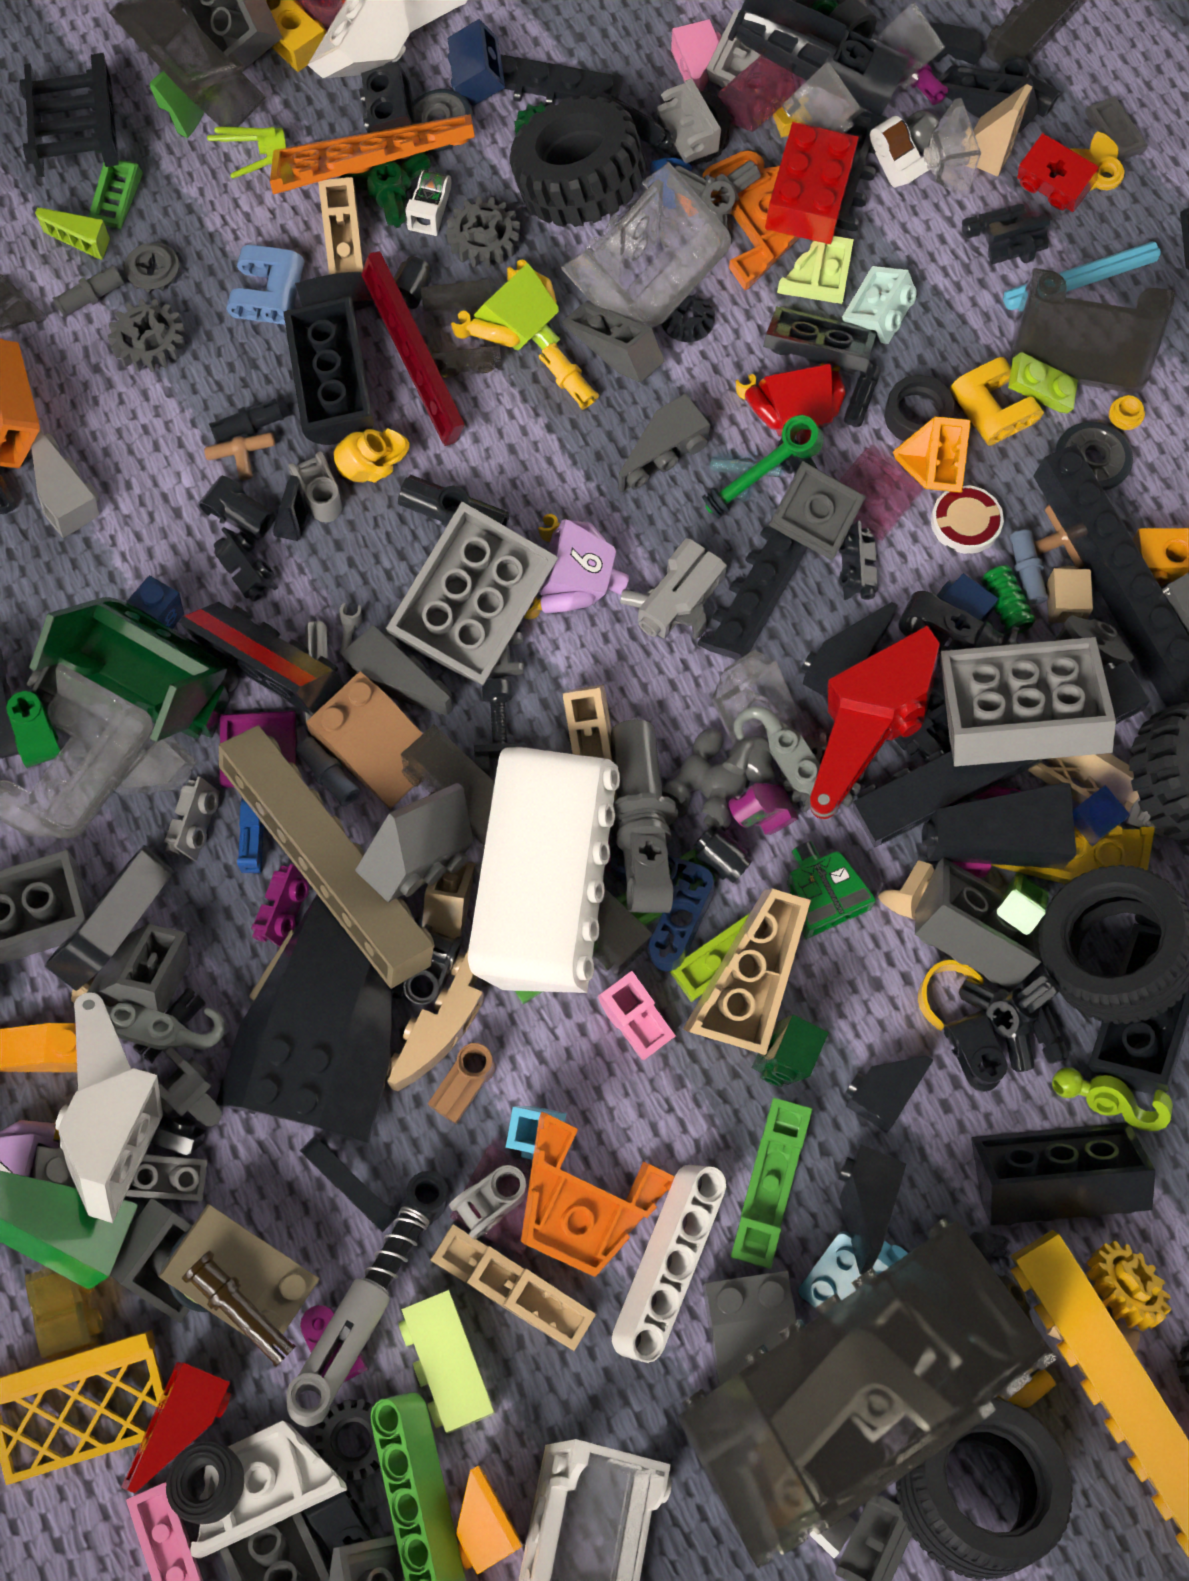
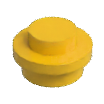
(1127, 413)

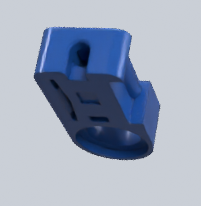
(250, 840)

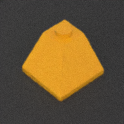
(484, 1526)

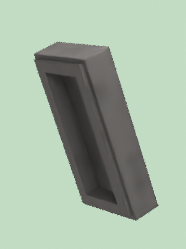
(1114, 122)

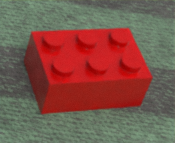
(811, 183)

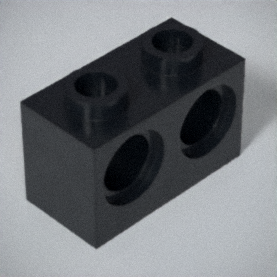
(386, 98)

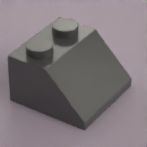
(146, 1254)

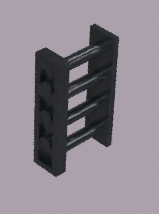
(100, 118)

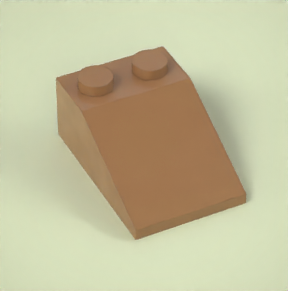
(367, 737)

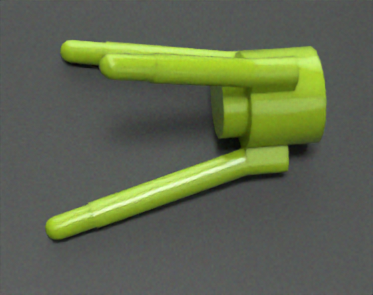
(267, 140)

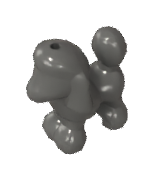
(719, 783)

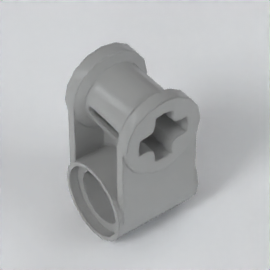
(318, 485)
(488, 1201)

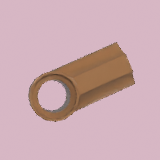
(461, 1086)

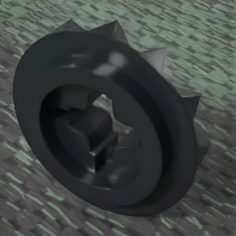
(697, 326)

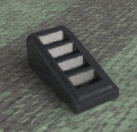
(292, 512)

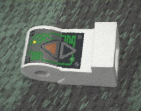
(428, 202)

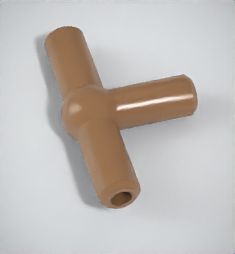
(240, 447)
(1057, 539)

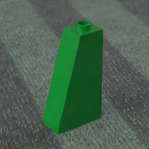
(56, 1231)

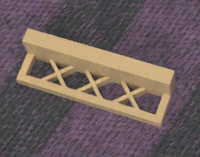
(1096, 770)

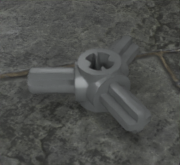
(727, 186)

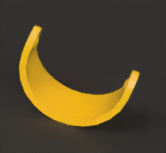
(946, 965)

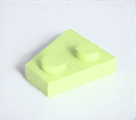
(820, 272)

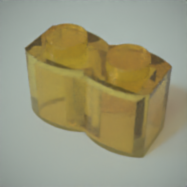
(61, 1314)

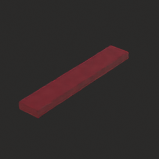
(412, 349)

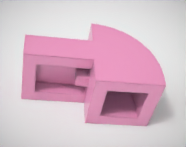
(635, 1015)

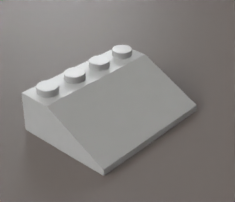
(471, 594)
(1027, 702)

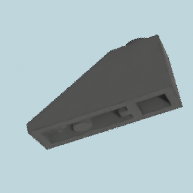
(617, 340)

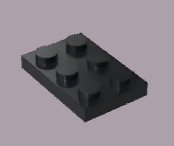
(819, 339)

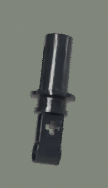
(928, 610)

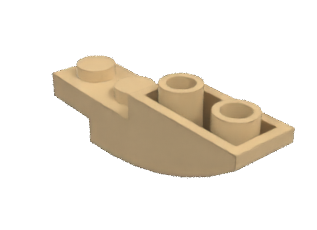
(435, 1035)

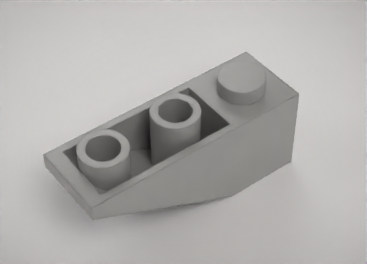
(61, 492)

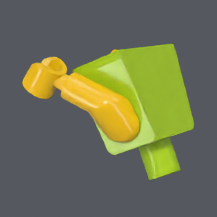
(514, 312)

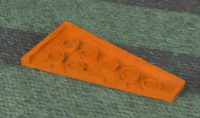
(357, 153)

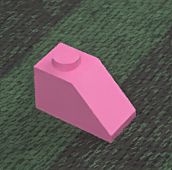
(693, 49)

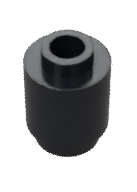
(410, 278)
(722, 854)

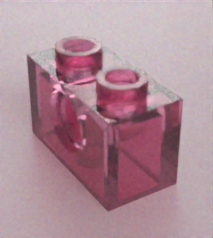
(757, 93)

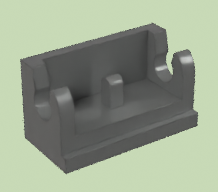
(875, 1543)

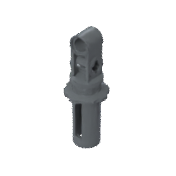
(642, 817)

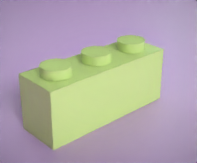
(445, 1363)

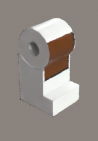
(897, 152)

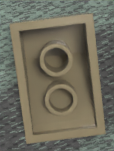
(266, 1275)

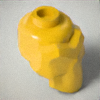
(369, 454)

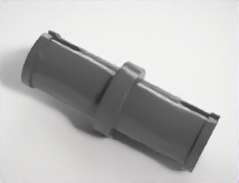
(88, 291)

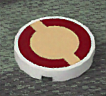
(967, 519)

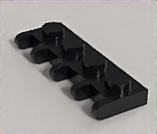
(554, 80)
(862, 127)
(756, 596)

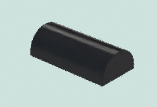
(328, 370)
(1148, 1050)

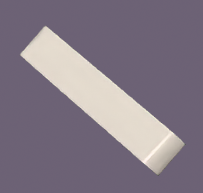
(654, 1276)

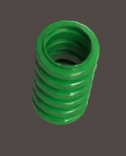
(1010, 601)

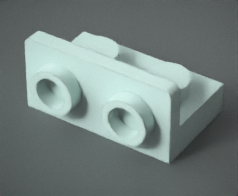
(882, 301)

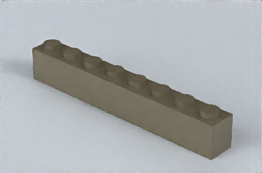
(324, 855)

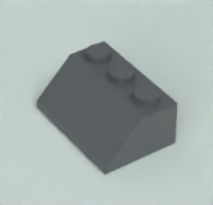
(418, 844)
(963, 921)

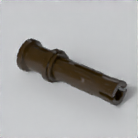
(225, 1294)

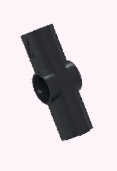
(434, 500)

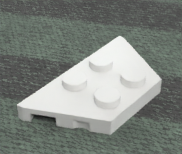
(279, 1481)

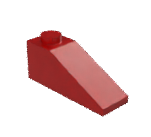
(182, 1414)

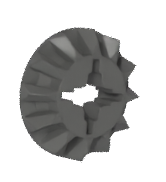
(143, 257)

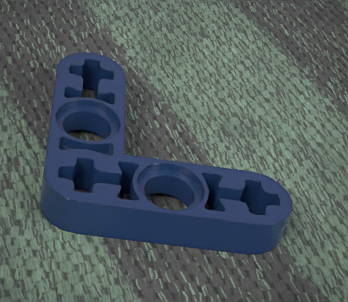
(683, 899)

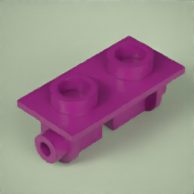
(288, 891)

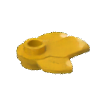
(1104, 154)

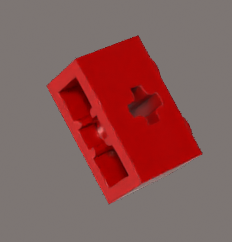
(1051, 158)

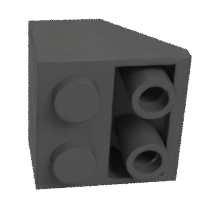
(144, 969)

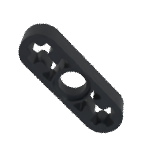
(348, 1184)

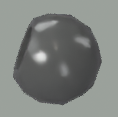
(921, 127)

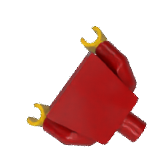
(805, 392)

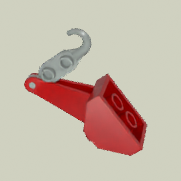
(869, 705)

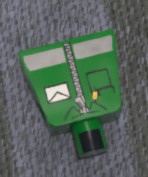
(832, 887)

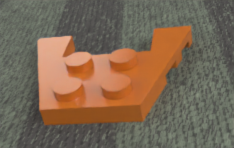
(751, 215)
(574, 1217)

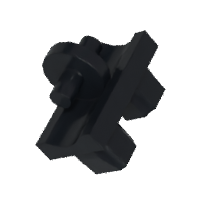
(1017, 239)

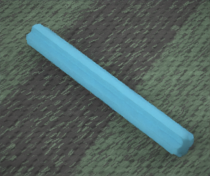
(1095, 270)

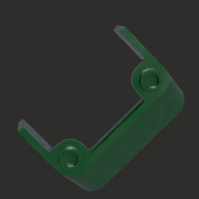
(137, 654)

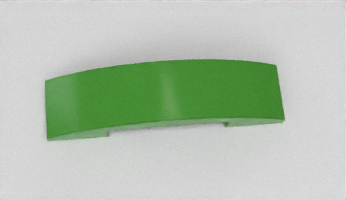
(770, 1183)

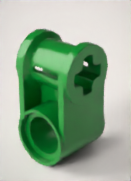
(33, 734)

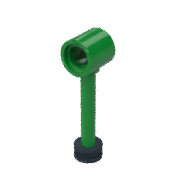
(717, 502)

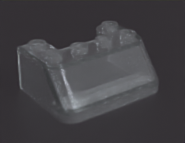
(102, 747)

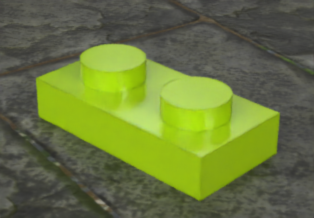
(1043, 383)

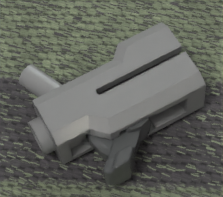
(681, 593)

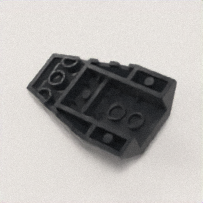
(315, 1035)

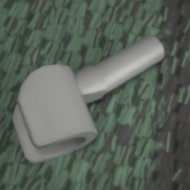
(349, 624)

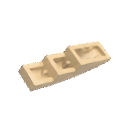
(513, 1287)

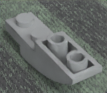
(155, 1178)

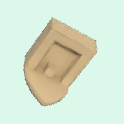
(907, 899)

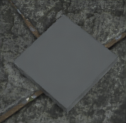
(817, 510)

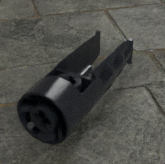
(807, 39)

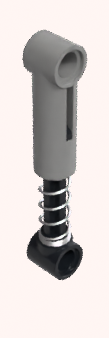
(364, 1303)

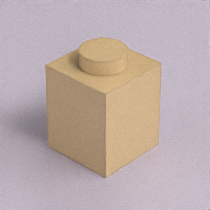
(1069, 594)

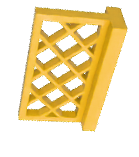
(68, 1370)

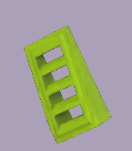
(75, 230)

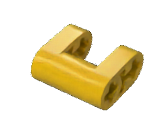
(981, 408)

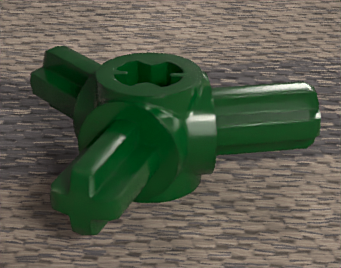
(390, 183)

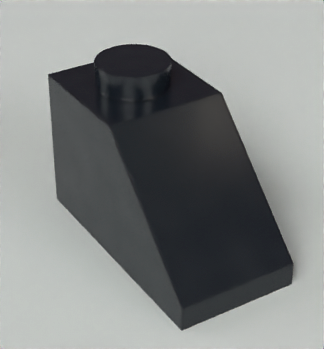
(886, 1090)

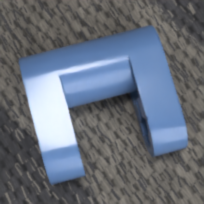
(282, 269)

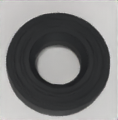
(180, 1482)

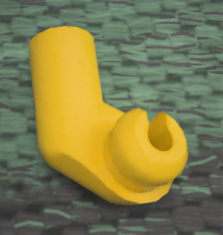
(1034, 1390)

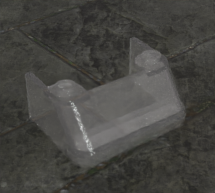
(826, 100)
(693, 246)

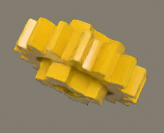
(1128, 1286)

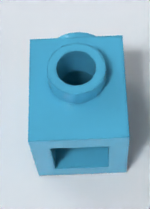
(524, 1128)

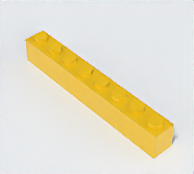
(1111, 1373)

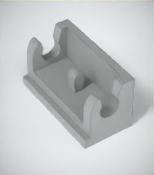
(729, 58)
(690, 120)

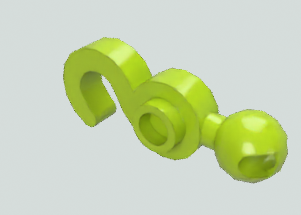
(1111, 1097)

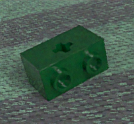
(791, 1051)

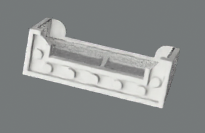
(592, 1513)

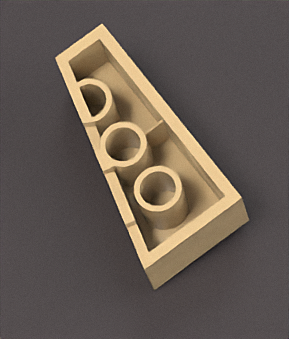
(752, 977)

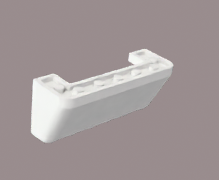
(543, 871)

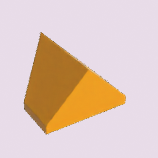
(937, 454)

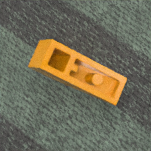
(39, 1048)

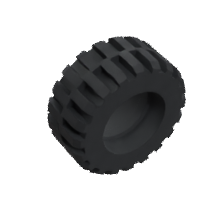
(571, 131)
(1163, 770)

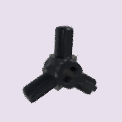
(1012, 1013)

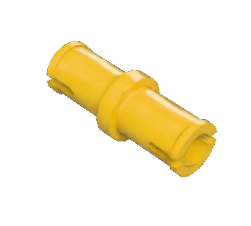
(568, 376)

